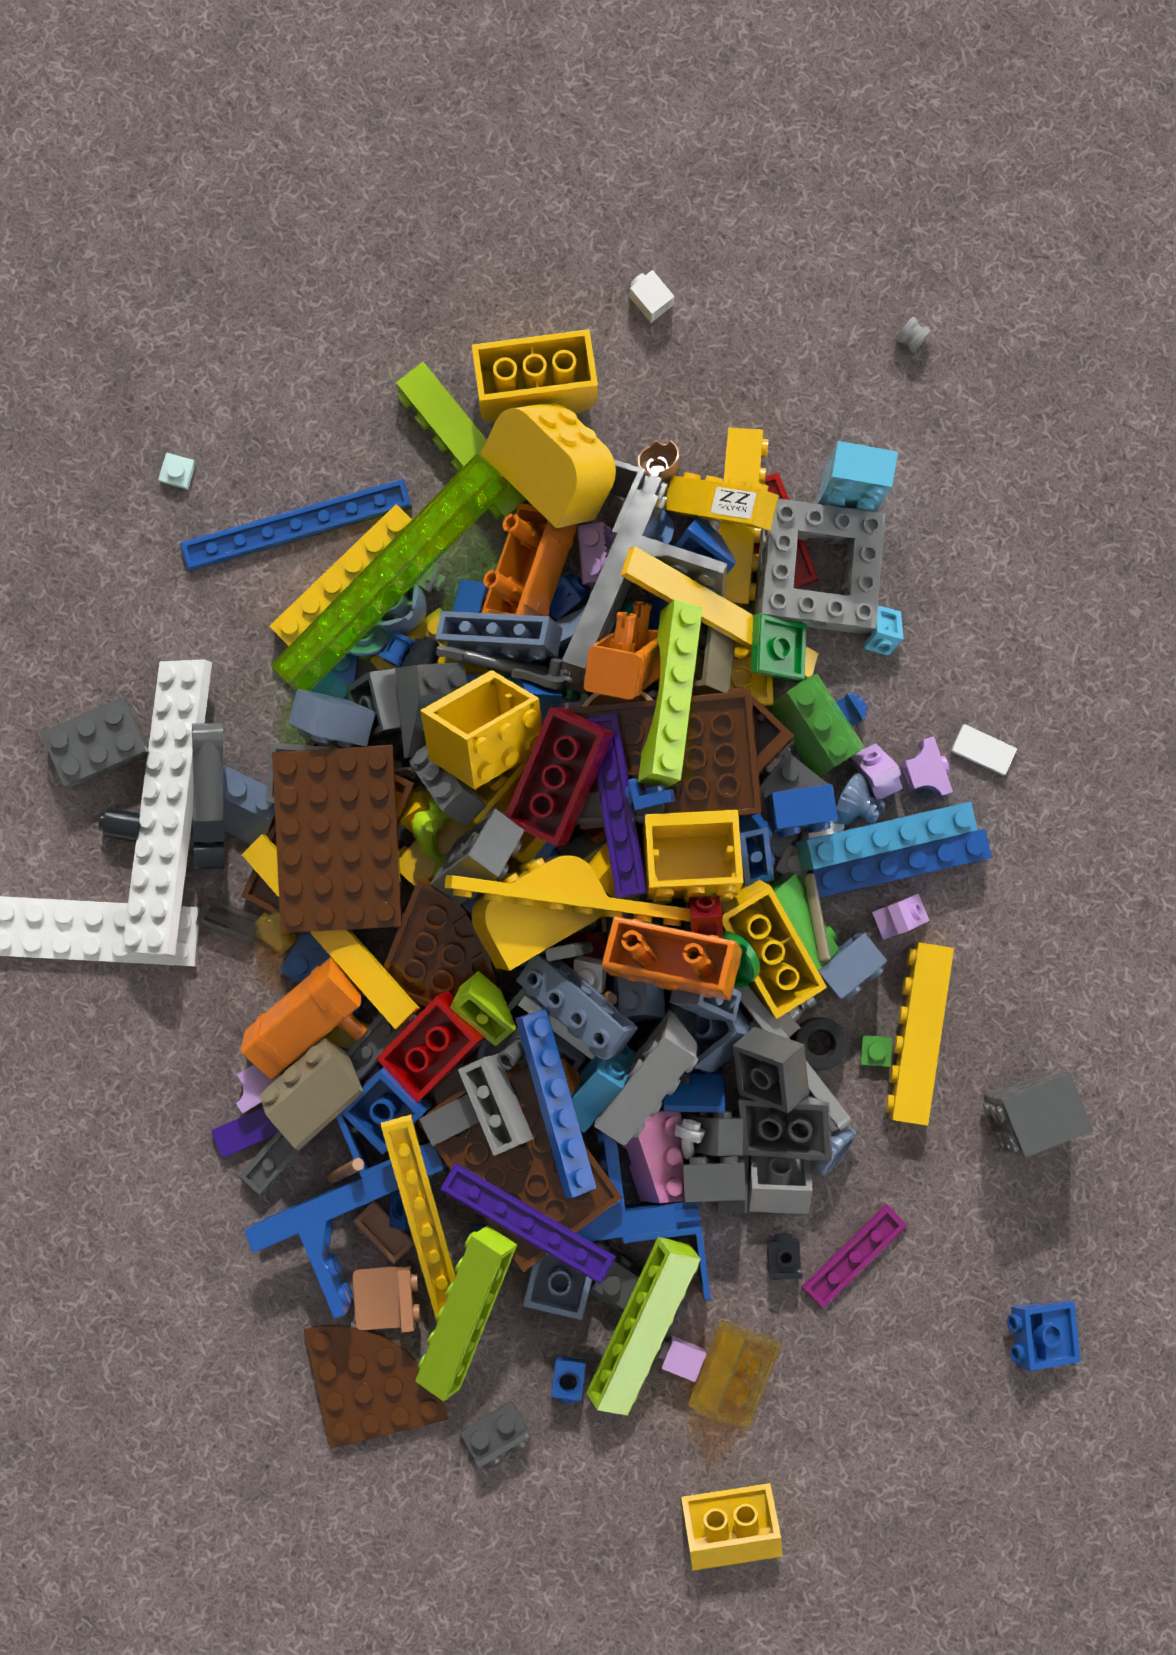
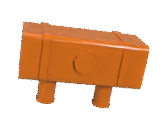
(528, 564)
(626, 658)
(672, 958)
(303, 1019)

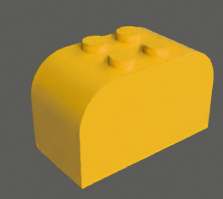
(535, 372)
(552, 461)
(519, 932)
(786, 969)

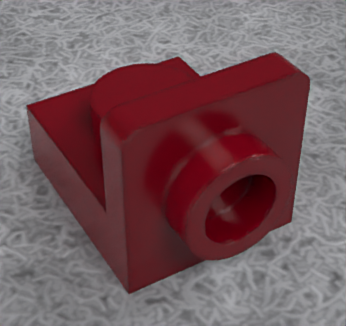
(706, 915)

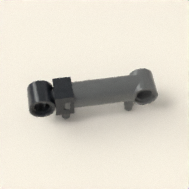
(208, 795)

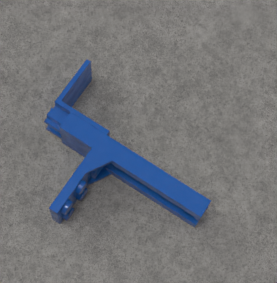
(641, 1220)

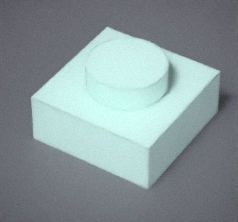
(177, 471)

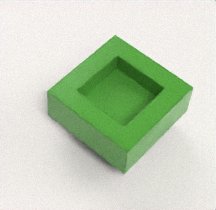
(875, 1051)

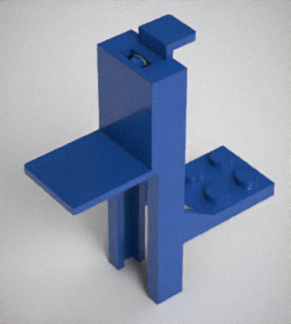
(314, 1217)

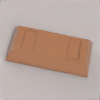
(375, 1225)

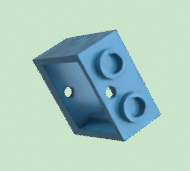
(600, 1085)

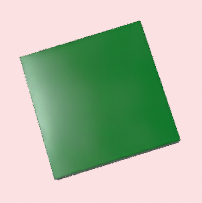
(778, 648)

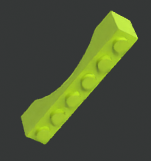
(666, 740)

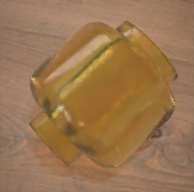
(269, 934)

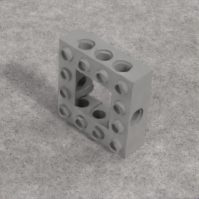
(858, 605)

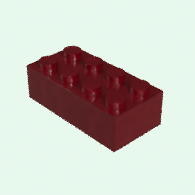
(559, 776)

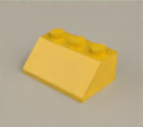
(731, 1526)

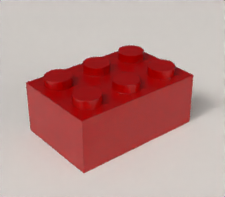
(430, 1048)

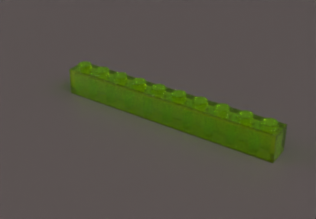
(390, 574)

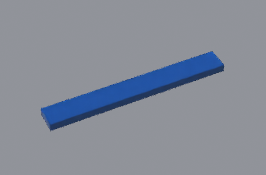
(294, 525)

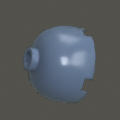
(406, 613)

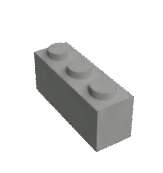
(495, 1104)

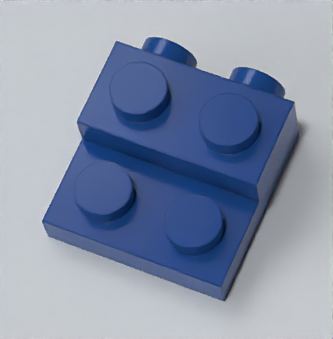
(304, 957)
(1044, 1335)

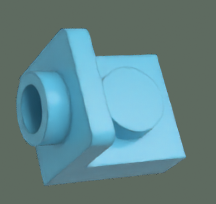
(887, 632)

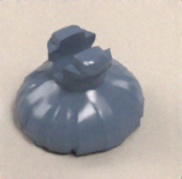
(857, 803)
(841, 1143)

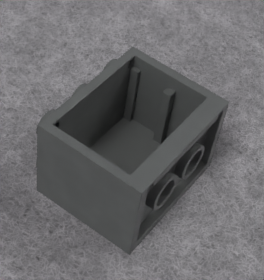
(1037, 1113)

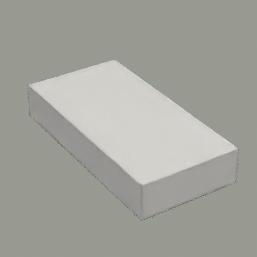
(983, 749)

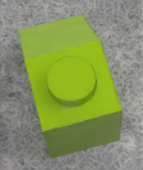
(484, 1008)

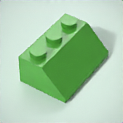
(818, 725)
(792, 896)

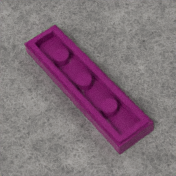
(854, 1256)

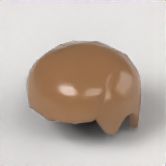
(660, 460)

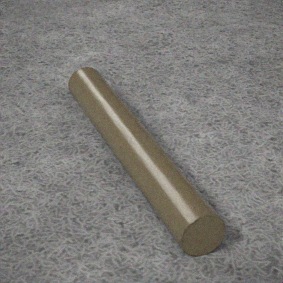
(816, 918)

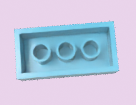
(857, 477)

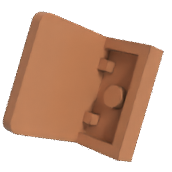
(386, 1298)

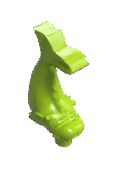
(425, 829)

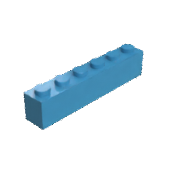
(886, 836)

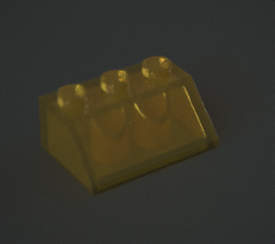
(734, 1374)

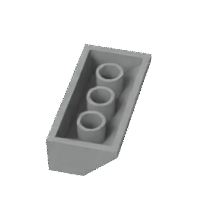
(652, 1075)

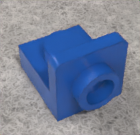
(568, 595)
(853, 708)
(655, 795)

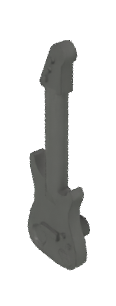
(546, 676)

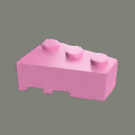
(658, 1159)

